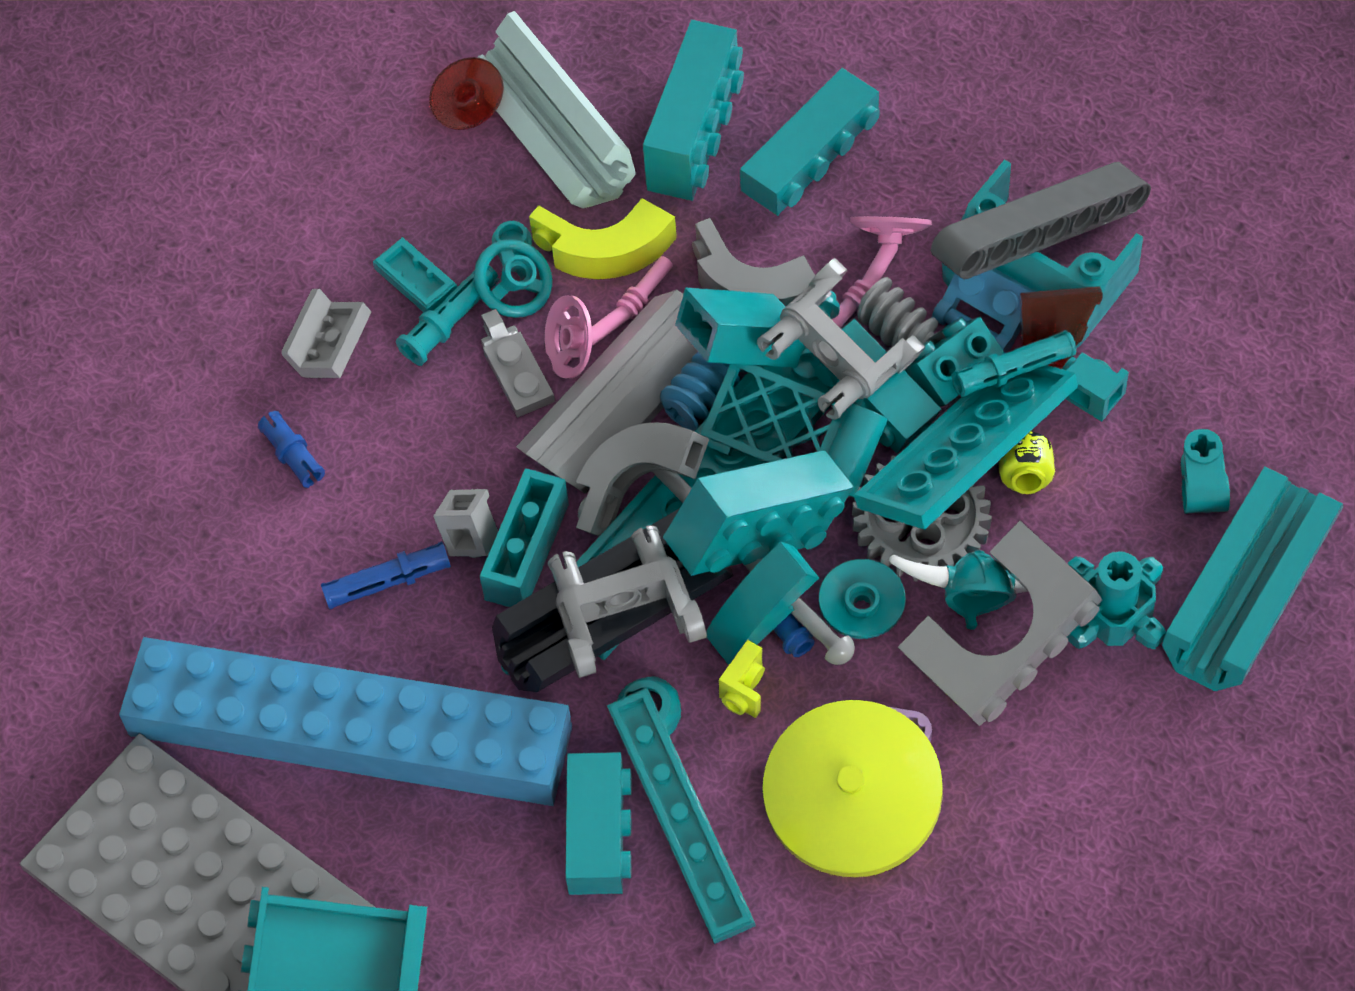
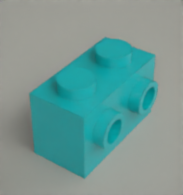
(960, 348)

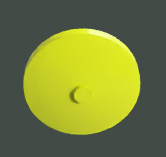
(853, 788)

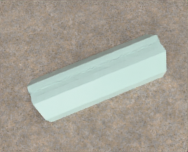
(557, 119)

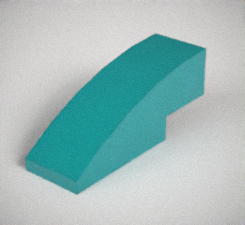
(761, 600)

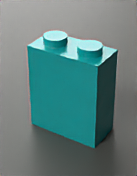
(728, 324)

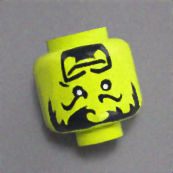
(1028, 464)

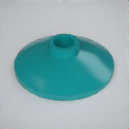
(866, 582)

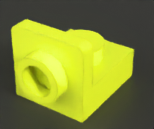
(740, 679)

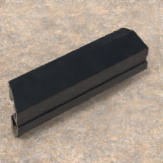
(532, 635)

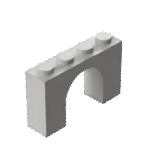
(1059, 605)

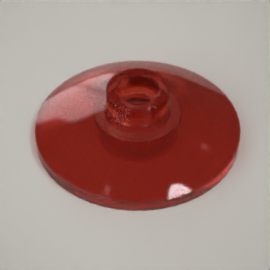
(457, 85)

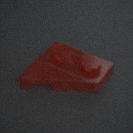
(1055, 311)

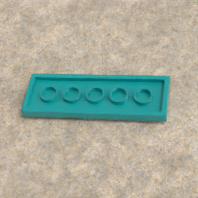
(963, 446)

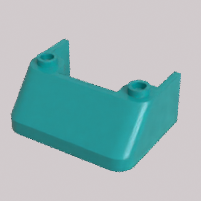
(1045, 274)

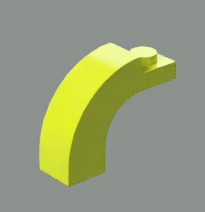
(606, 251)

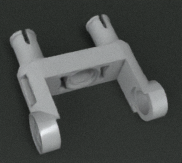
(833, 347)
(589, 601)

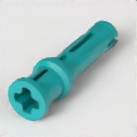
(437, 324)

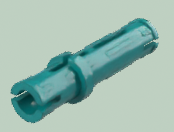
(997, 369)

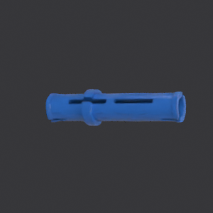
(386, 575)

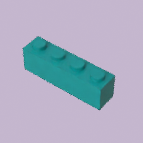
(810, 142)

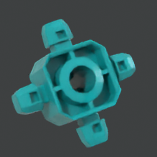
(1126, 602)

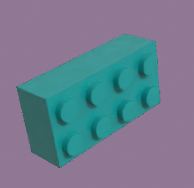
(693, 110)
(751, 509)

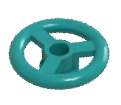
(524, 266)

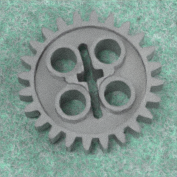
(952, 534)

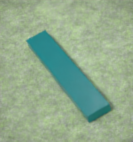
(681, 816)

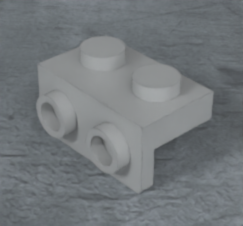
(324, 336)

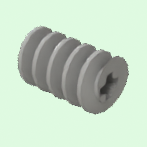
(894, 319)

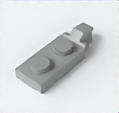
(514, 366)

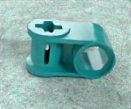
(1204, 478)

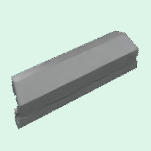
(614, 391)

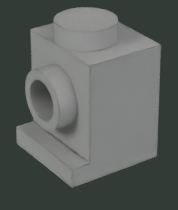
(466, 523)

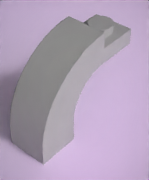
(724, 272)
(627, 458)

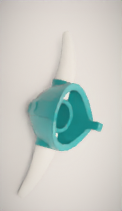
(971, 586)

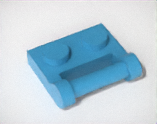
(990, 293)

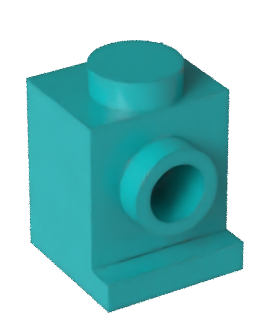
(1097, 387)

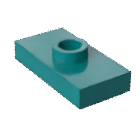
(414, 275)

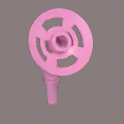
(889, 235)
(579, 335)

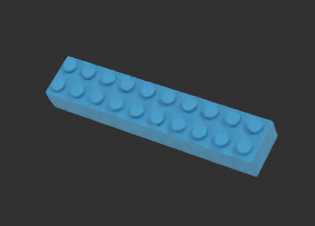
(347, 721)

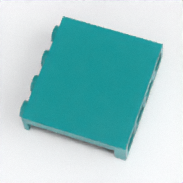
(332, 946)

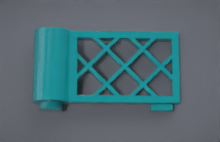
(847, 440)

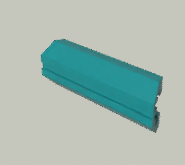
(1248, 581)

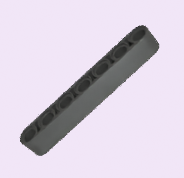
(1039, 220)

